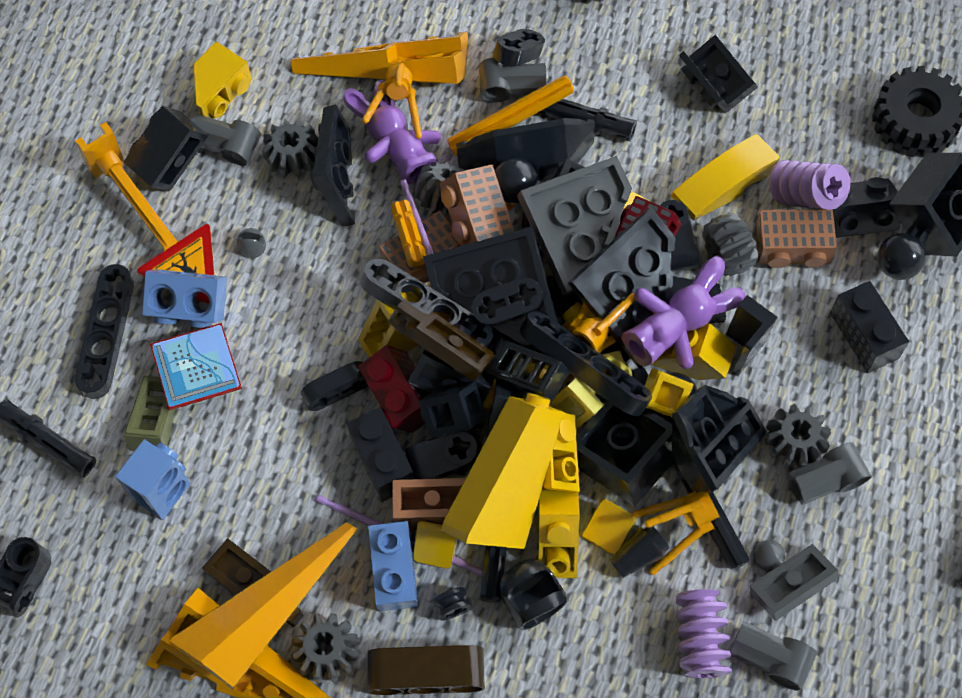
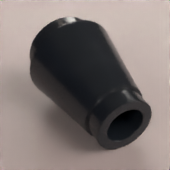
(639, 551)

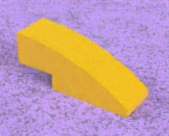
(726, 177)

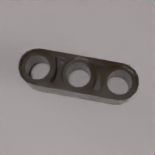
(425, 670)

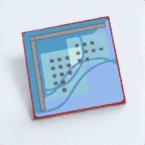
(195, 366)

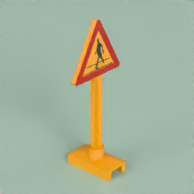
(188, 255)

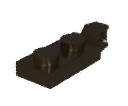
(442, 340)
(239, 570)

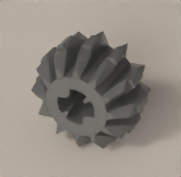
(290, 148)
(428, 187)
(732, 241)
(798, 422)
(310, 653)

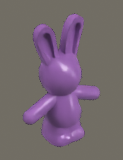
(391, 131)
(687, 310)

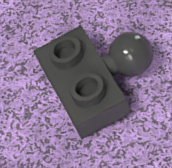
(790, 580)

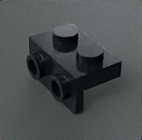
(719, 73)
(867, 209)

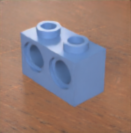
(184, 289)
(154, 478)
(393, 566)

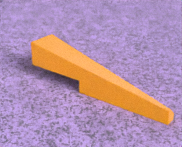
(427, 59)
(241, 628)
(266, 678)

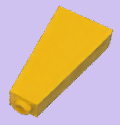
(507, 477)

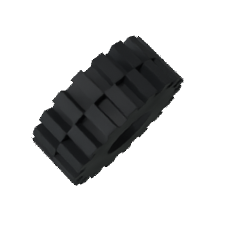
(912, 131)

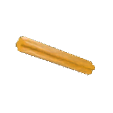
(516, 111)

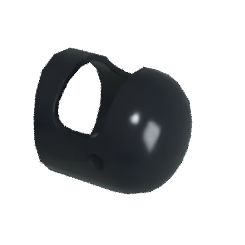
(531, 593)

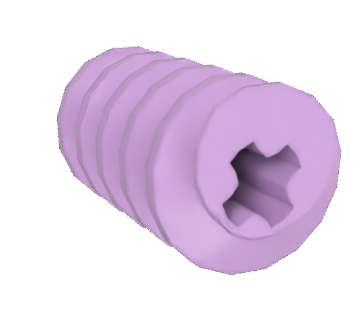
(809, 184)
(701, 634)

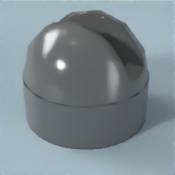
(250, 247)

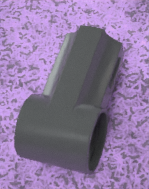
(501, 81)
(232, 141)
(838, 470)
(783, 659)

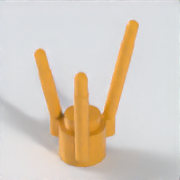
(397, 87)
(595, 330)
(696, 509)

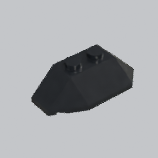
(540, 144)
(713, 437)

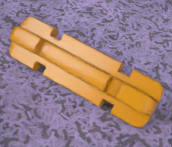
(408, 233)

